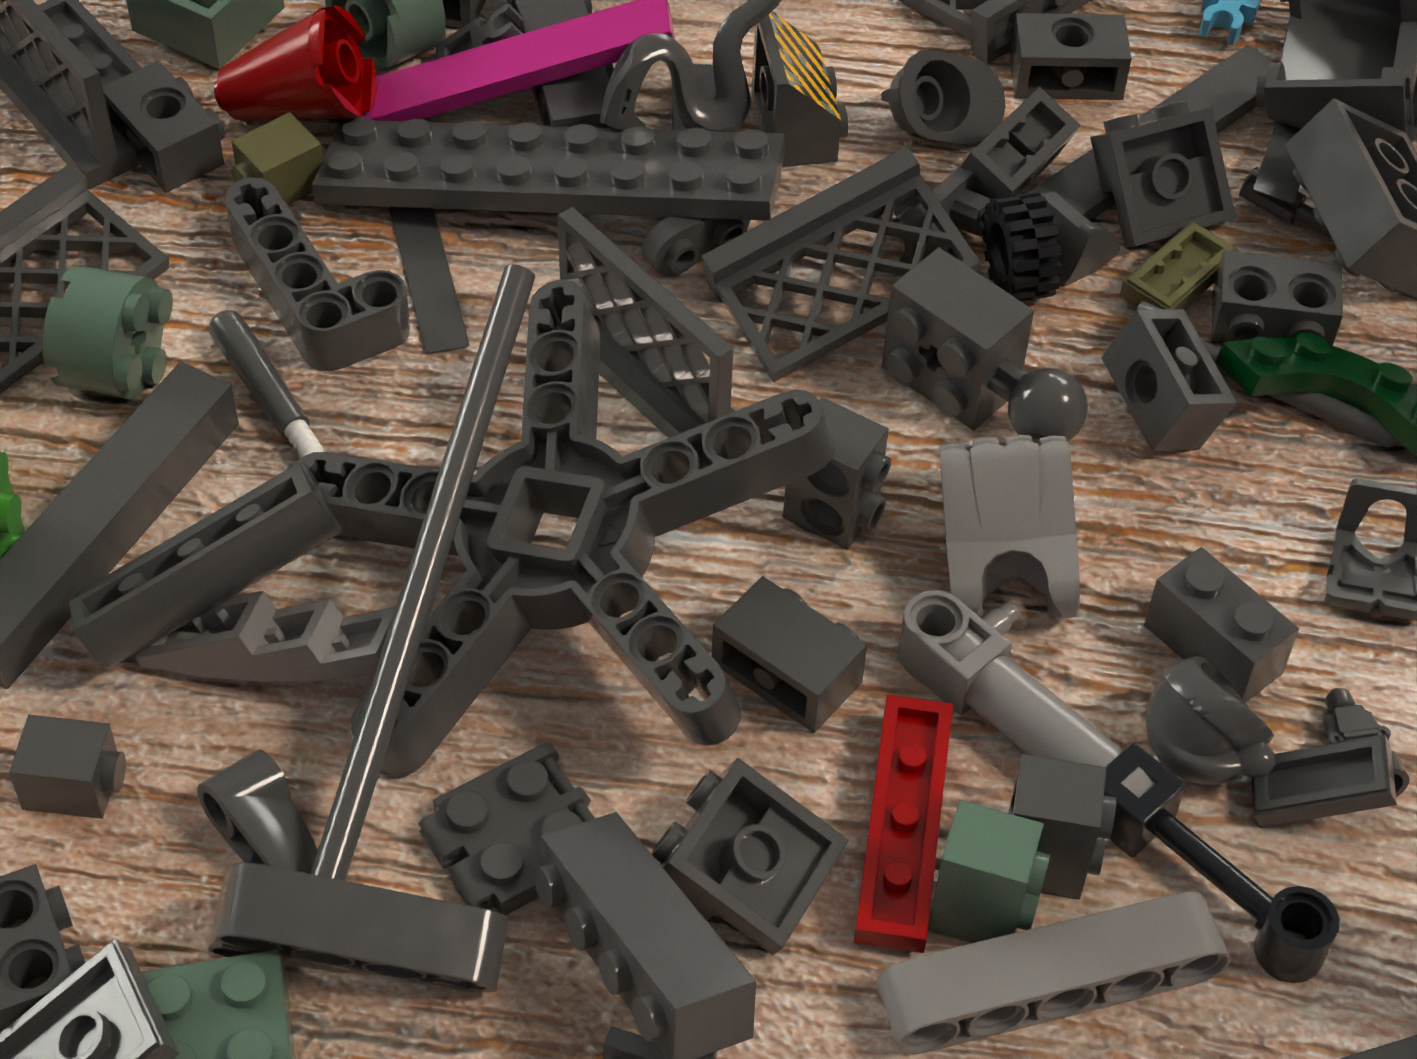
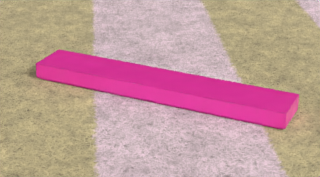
(517, 62)

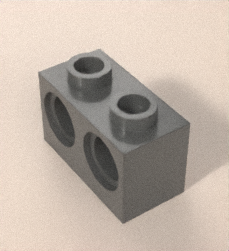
(1020, 147)
(1275, 298)
(846, 492)
(33, 947)

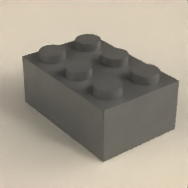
(1362, 192)

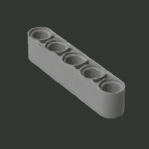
(1051, 972)

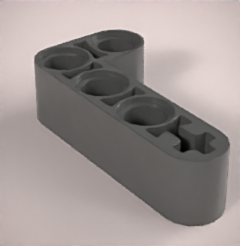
(325, 320)
(358, 928)

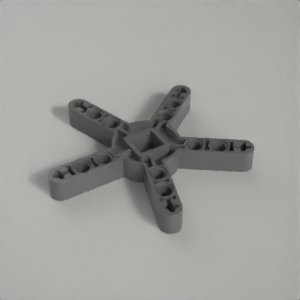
(600, 573)

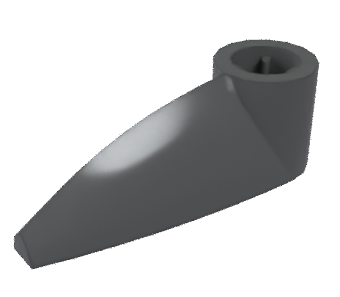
(256, 814)

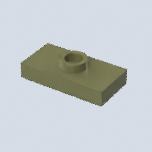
(1177, 270)

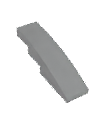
(267, 644)

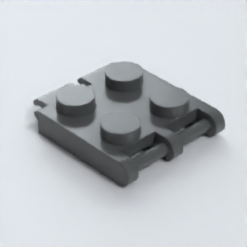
(495, 825)

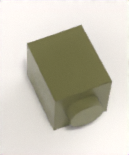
(281, 154)

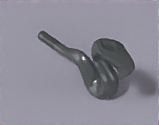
(732, 97)

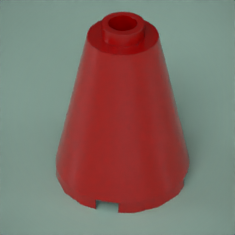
(303, 70)

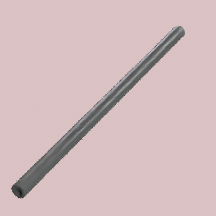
(423, 577)

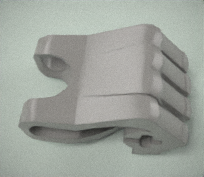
(1011, 518)

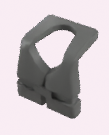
(1358, 577)

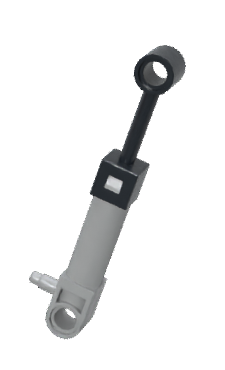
(974, 670)

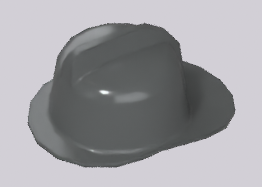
(946, 98)

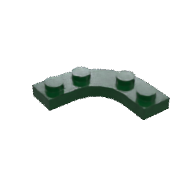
(1314, 366)

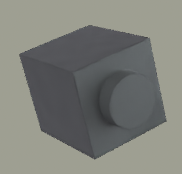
(66, 766)

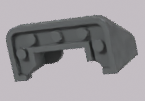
(1348, 53)

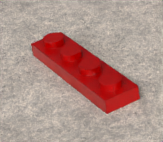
(904, 825)

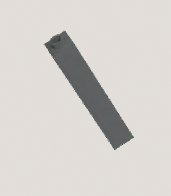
(108, 509)

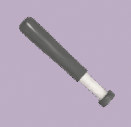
(262, 380)

